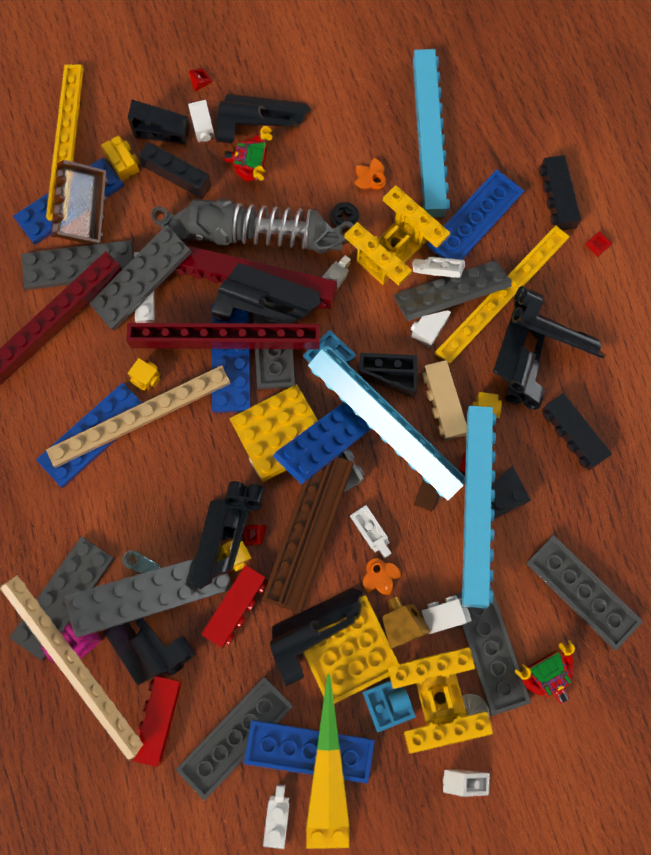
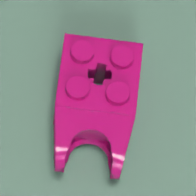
(80, 645)

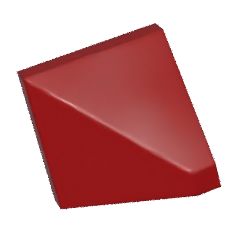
(199, 78)
(254, 534)

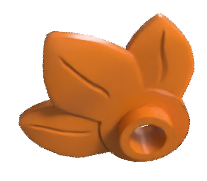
(367, 176)
(382, 578)

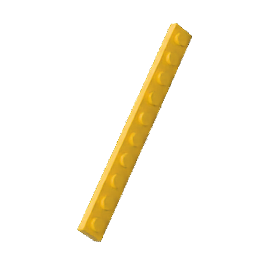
(66, 124)
(498, 300)

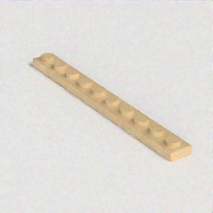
(137, 416)
(72, 666)

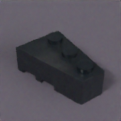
(157, 123)
(390, 371)
(508, 493)

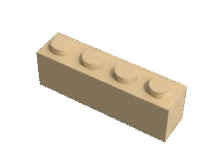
(445, 401)

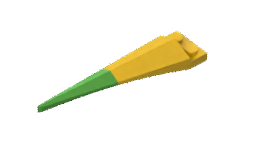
(327, 812)

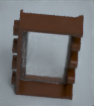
(79, 202)

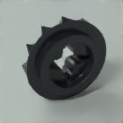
(350, 210)

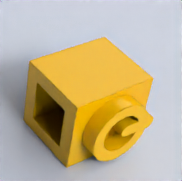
(144, 374)
(489, 400)
(241, 558)

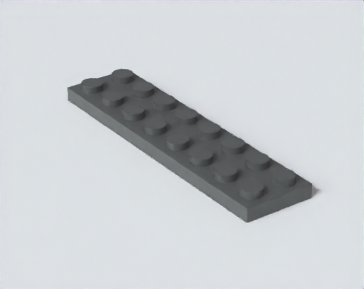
(138, 597)

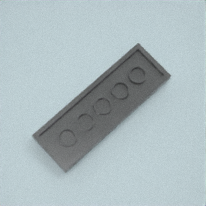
(64, 265)
(140, 277)
(452, 290)
(273, 366)
(77, 573)
(584, 592)
(494, 659)
(228, 741)

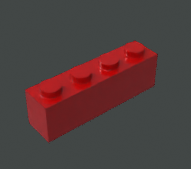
(234, 606)
(157, 720)

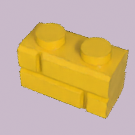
(120, 158)

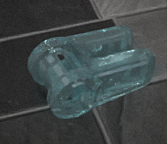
(142, 564)

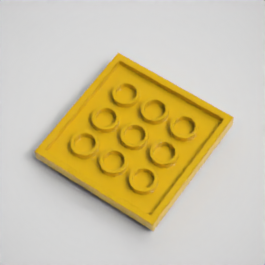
(271, 426)
(352, 656)

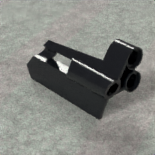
(256, 111)
(248, 287)
(526, 313)
(520, 366)
(223, 521)
(301, 631)
(145, 653)

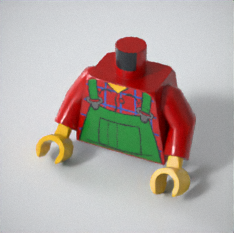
(250, 156)
(550, 674)

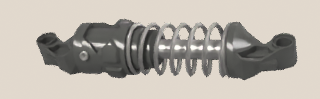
(228, 222)

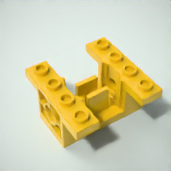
(409, 232)
(448, 720)

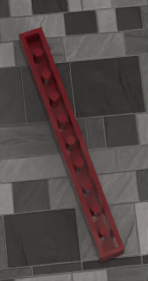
(219, 266)
(57, 314)
(223, 336)

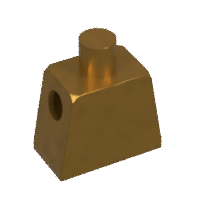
(403, 623)

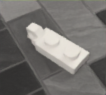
(439, 266)
(338, 271)
(371, 531)
(276, 819)

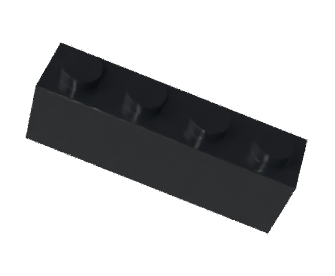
(175, 170)
(559, 192)
(576, 432)

